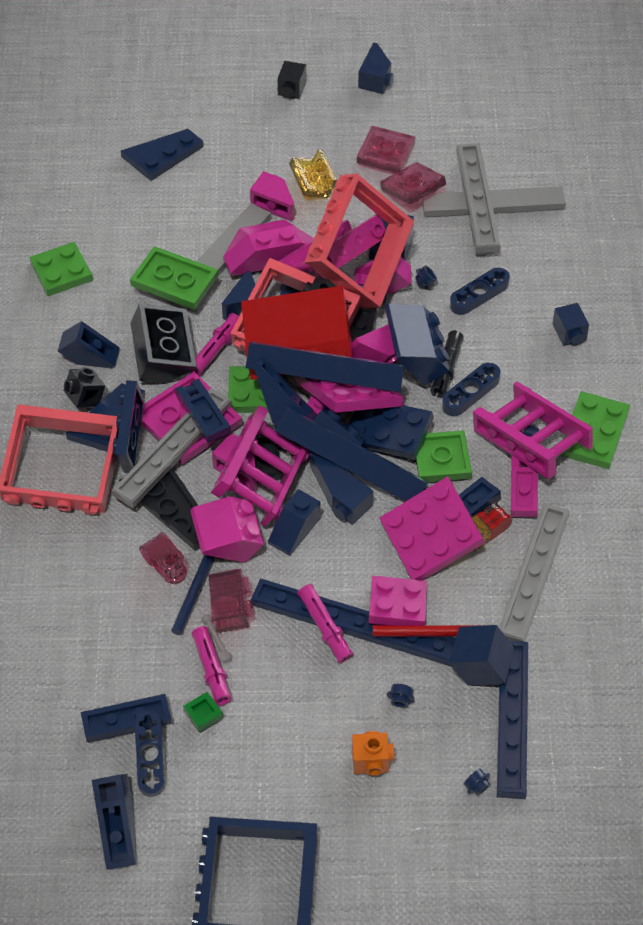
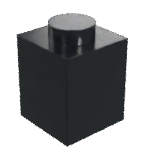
(291, 79)

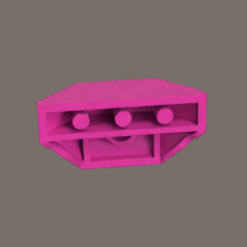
(257, 243)

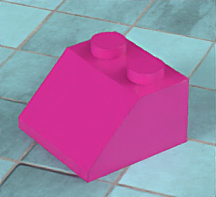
(227, 529)

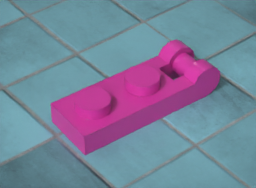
(523, 490)

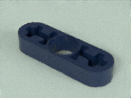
(474, 299)
(473, 379)
(142, 775)

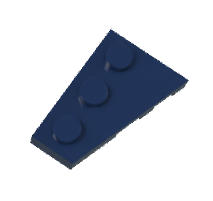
(163, 153)
(108, 406)

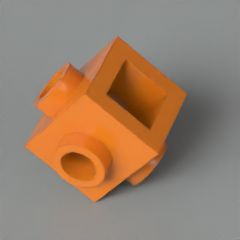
(371, 753)

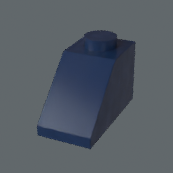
(375, 71)
(87, 347)
(295, 522)

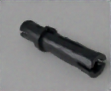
(452, 348)

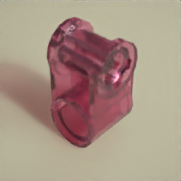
(164, 558)

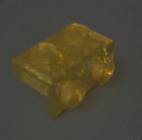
(314, 175)

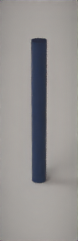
(192, 594)

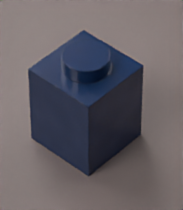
(570, 324)

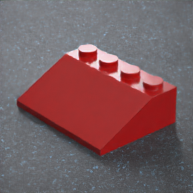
(300, 320)

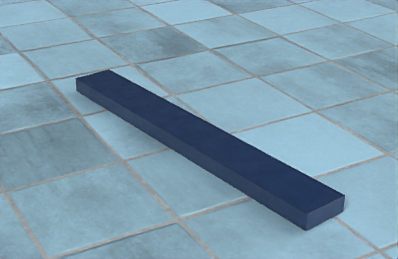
(351, 620)

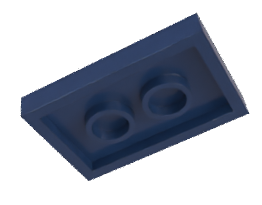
(129, 426)
(393, 429)

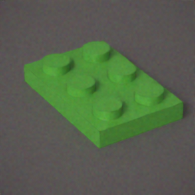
(174, 277)
(607, 420)

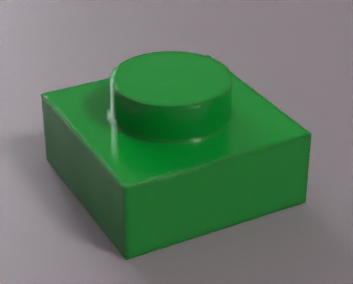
(203, 711)

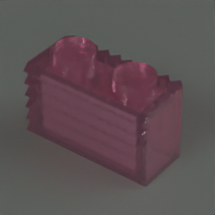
(229, 600)

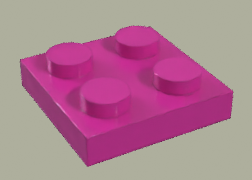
(397, 601)

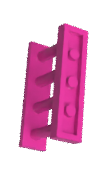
(346, 245)
(528, 448)
(238, 463)

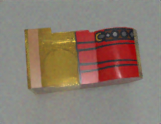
(492, 522)

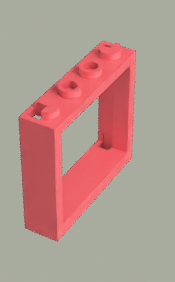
(389, 249)
(293, 278)
(59, 420)

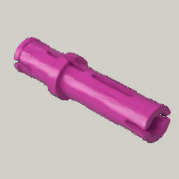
(220, 337)
(329, 630)
(214, 675)

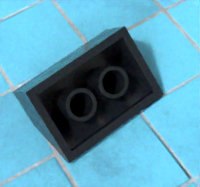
(162, 343)

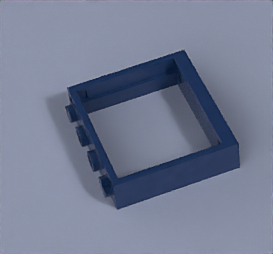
(257, 829)

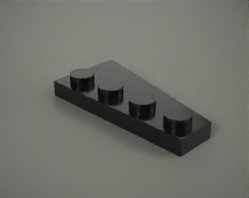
(172, 505)

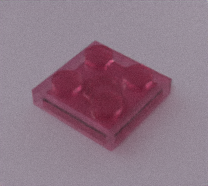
(385, 149)
(413, 183)

